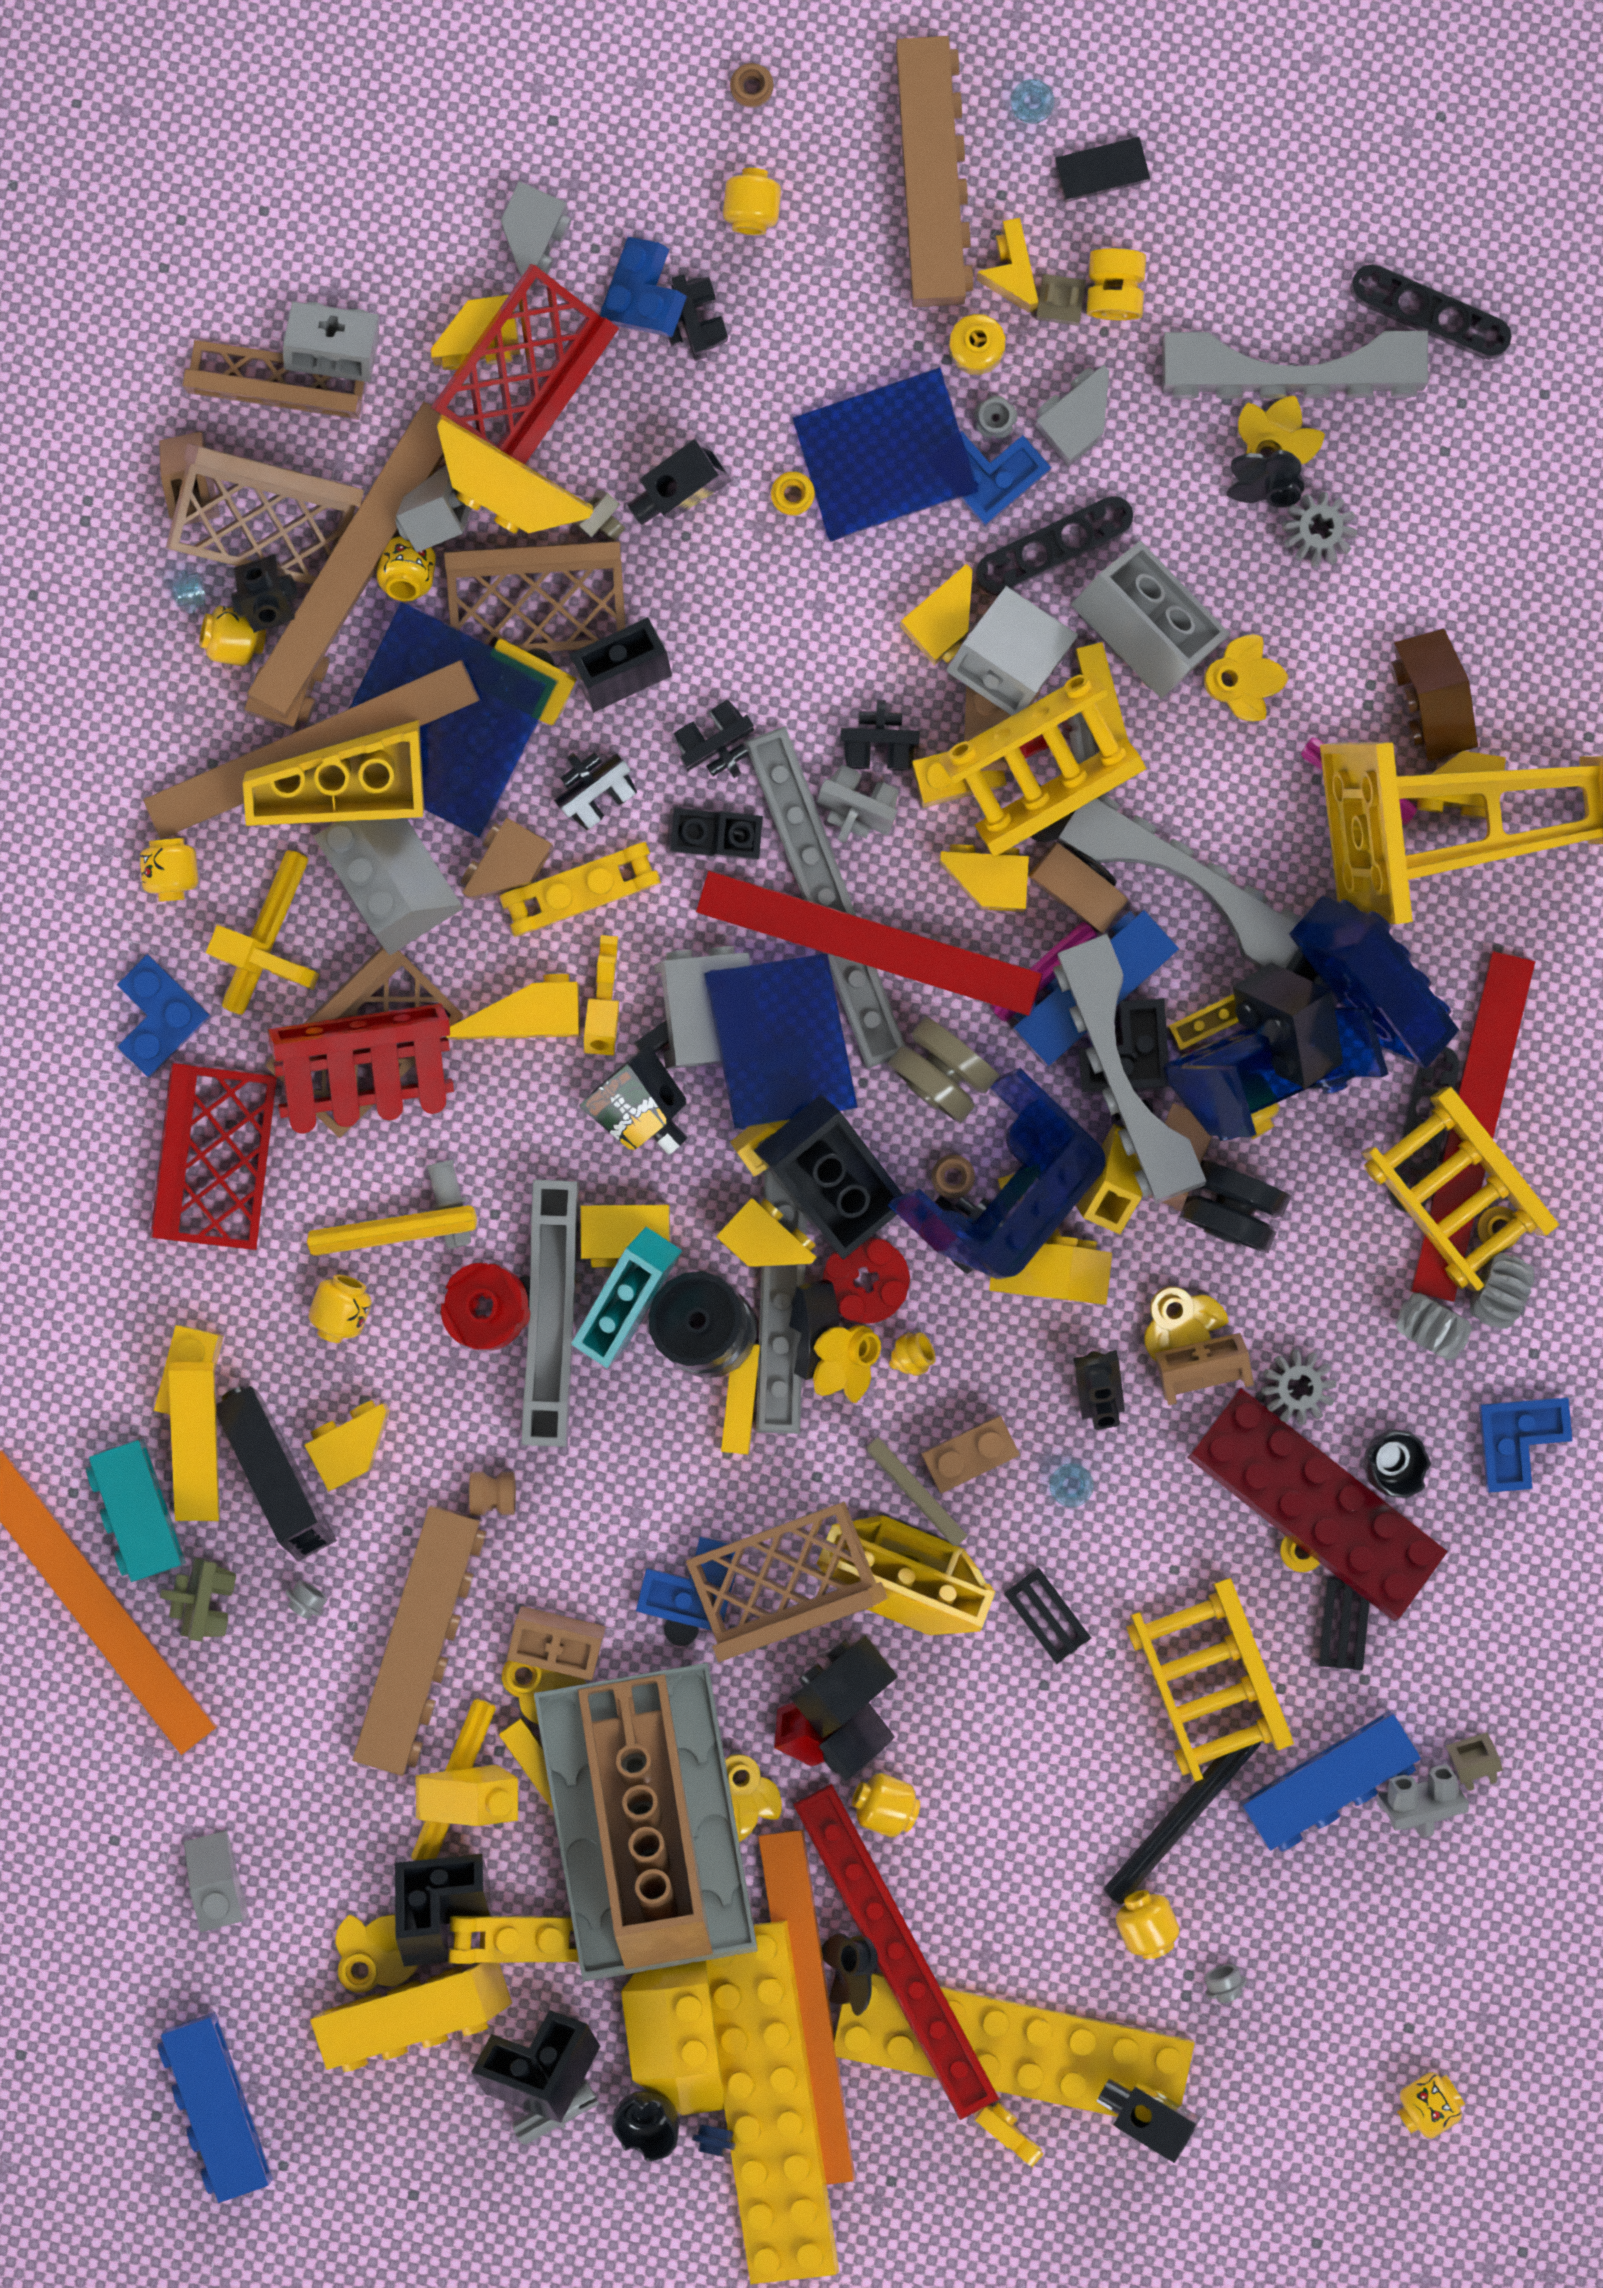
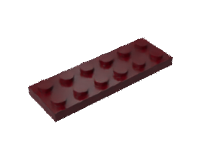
(1317, 1504)

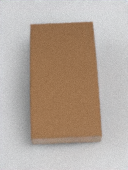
(1078, 887)

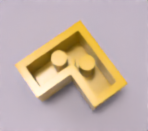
(1063, 1271)

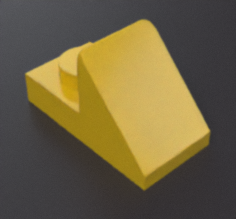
(1015, 279)

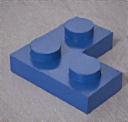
(633, 295)
(1003, 478)
(170, 1016)
(1509, 1431)
(677, 1597)

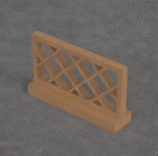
(261, 478)
(537, 560)
(359, 990)
(798, 1617)

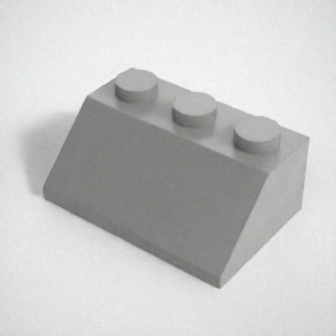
(1150, 619)
(389, 878)

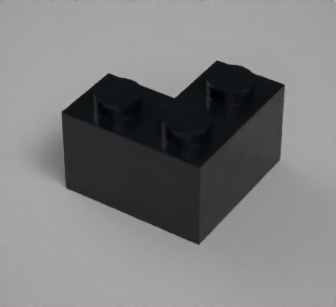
(1295, 1018)
(1142, 1049)
(429, 1895)
(543, 2075)

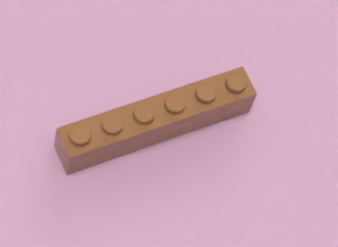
(931, 171)
(418, 1639)

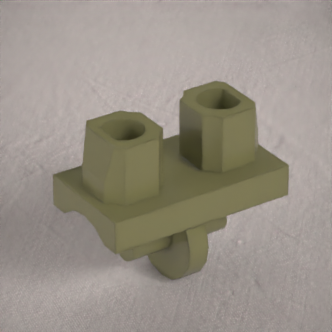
(197, 1617)

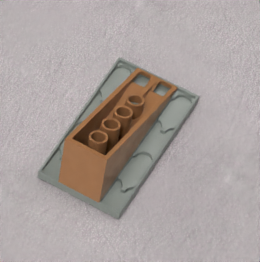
(645, 1822)

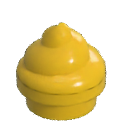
(912, 1354)

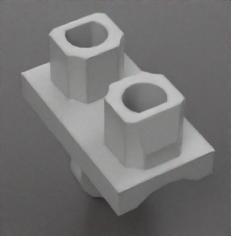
(854, 810)
(1423, 1803)

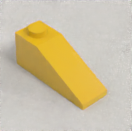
(531, 1012)

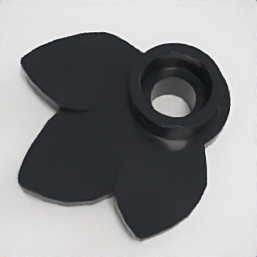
(1268, 479)
(854, 1964)

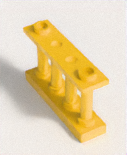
(1060, 796)
(1501, 1183)
(1253, 1687)

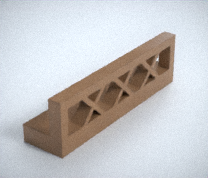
(268, 391)

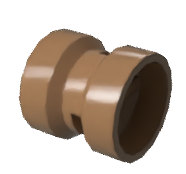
(492, 1493)

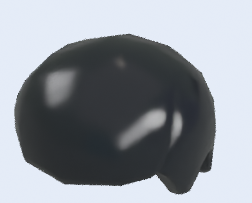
(1396, 1463)
(647, 2124)

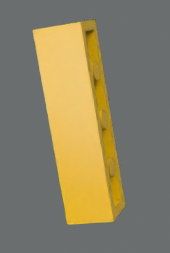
(1094, 658)
(1204, 1023)
(740, 1405)
(529, 1754)

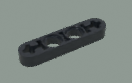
(1433, 304)
(1051, 540)
(1413, 1120)

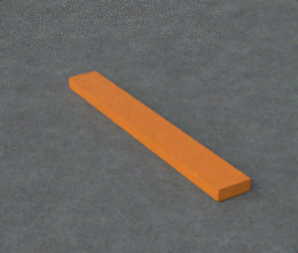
(100, 1611)
(792, 1900)

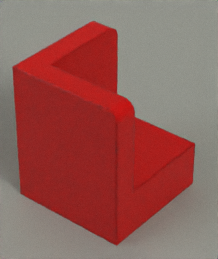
(797, 1736)

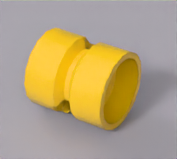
(1116, 269)

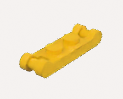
(580, 889)
(512, 1939)

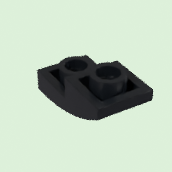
(714, 834)
(812, 1315)
(856, 1742)

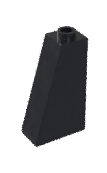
(273, 1473)

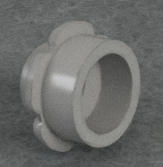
(999, 406)
(306, 1600)
(1224, 1983)

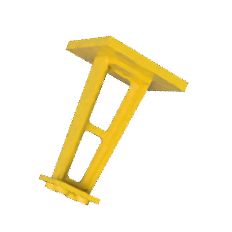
(1368, 828)

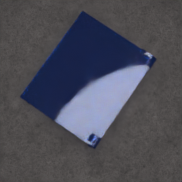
(885, 454)
(779, 1039)

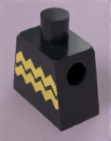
(696, 476)

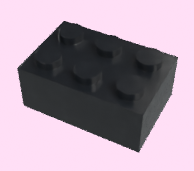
(830, 1176)

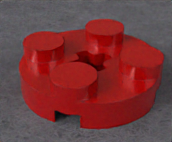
(888, 1291)
(508, 1313)

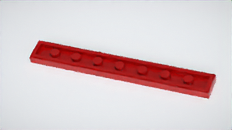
(869, 943)
(1482, 1092)
(897, 1952)

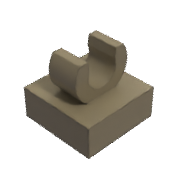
(1060, 299)
(601, 518)
(1474, 1759)

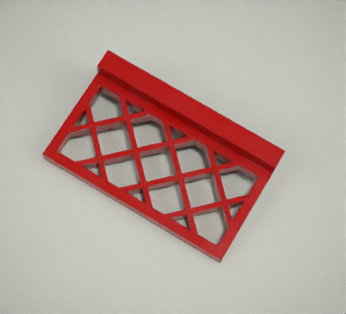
(559, 381)
(175, 1149)

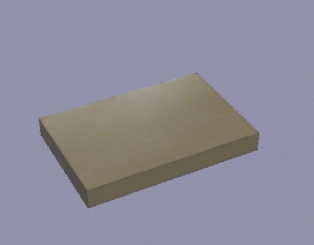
(915, 1491)

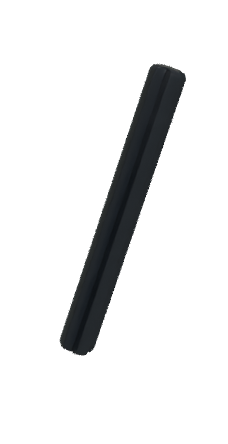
(1176, 1823)

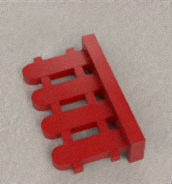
(337, 1041)

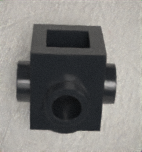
(264, 593)

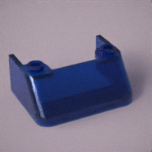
(1236, 1074)
(1055, 1173)

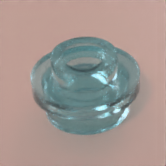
(1032, 88)
(188, 591)
(1084, 1491)

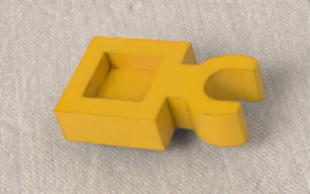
(1000, 2124)

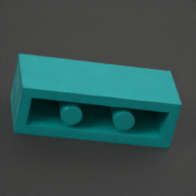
(626, 1297)
(135, 1511)

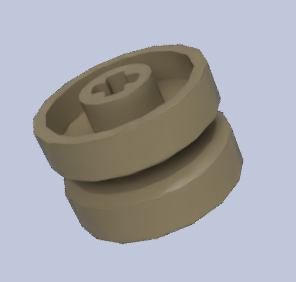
(939, 1074)

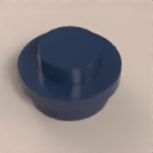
(713, 2140)

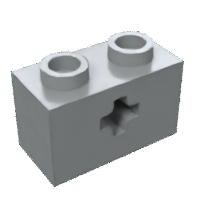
(331, 341)

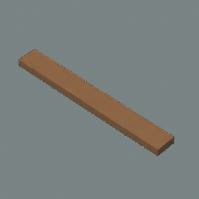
(348, 568)
(223, 786)

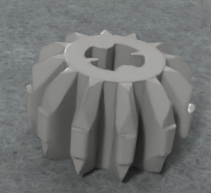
(1314, 543)
(1505, 1291)
(1433, 1326)
(1294, 1373)

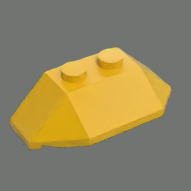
(504, 484)
(924, 1577)
(674, 2036)

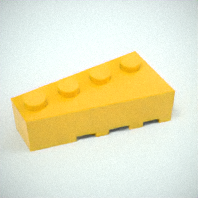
(343, 782)
(410, 2016)

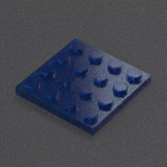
(474, 749)

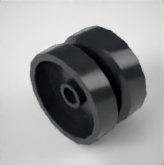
(1234, 1208)
(682, 1309)

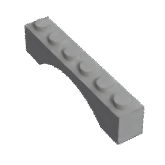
(1204, 364)
(1112, 837)
(1163, 1154)
(552, 1313)

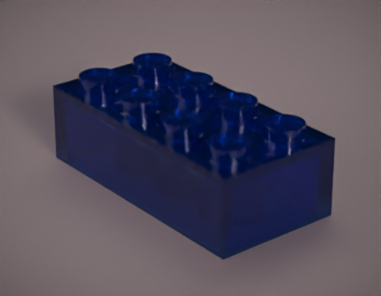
(1374, 971)

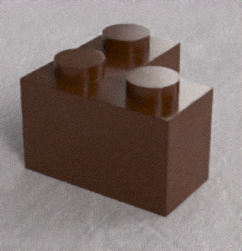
(1435, 694)

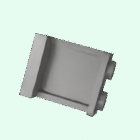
(1011, 652)
(688, 1004)

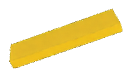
(194, 1441)

